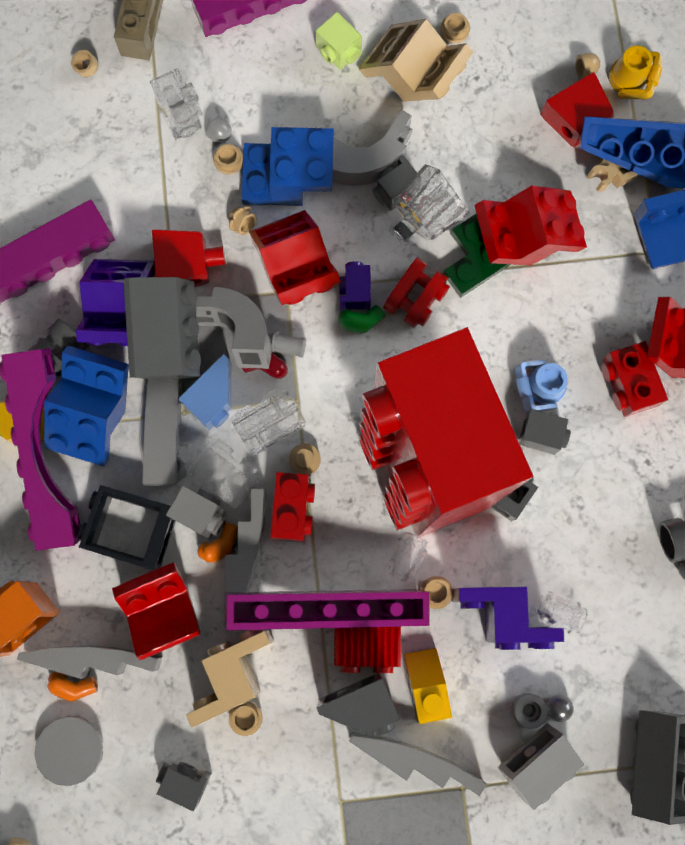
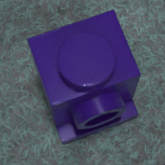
(355, 287)

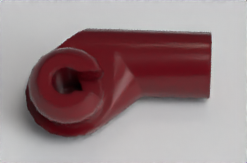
(277, 368)

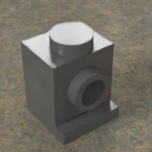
(393, 182)
(512, 508)
(182, 784)

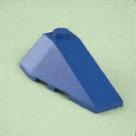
(640, 146)

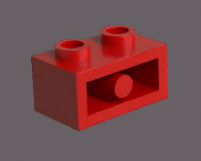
(633, 379)
(291, 506)

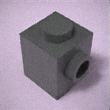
(544, 432)

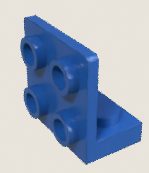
(663, 228)

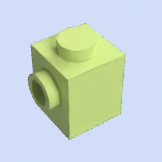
(338, 41)

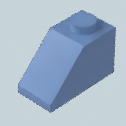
(211, 394)

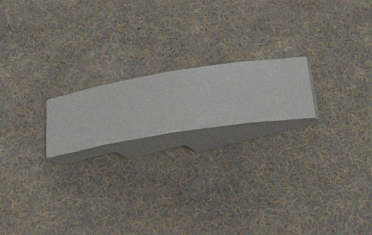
(161, 432)
(241, 567)
(79, 660)
(404, 758)

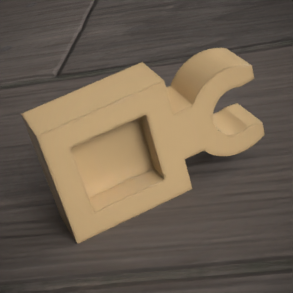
(610, 172)

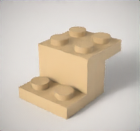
(416, 61)
(229, 676)

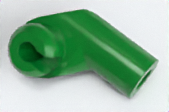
(360, 322)

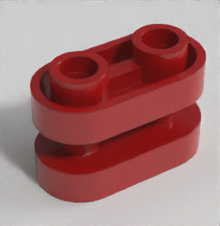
(419, 311)

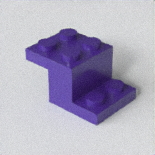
(105, 299)
(507, 617)

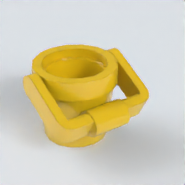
(635, 70)

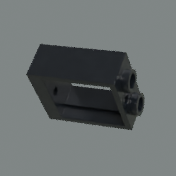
(99, 506)

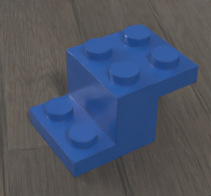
(288, 166)
(85, 405)

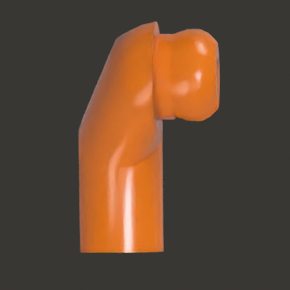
(223, 546)
(68, 690)

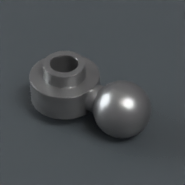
(558, 708)

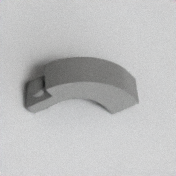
(365, 164)
(243, 317)

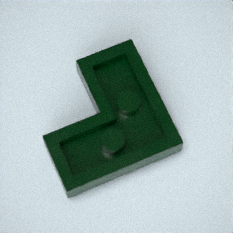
(475, 266)

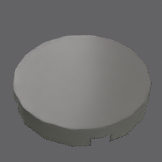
(68, 750)

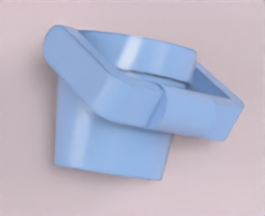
(542, 386)

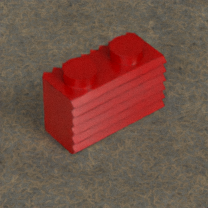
(367, 648)

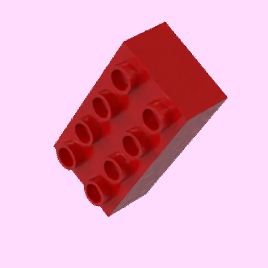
(440, 435)

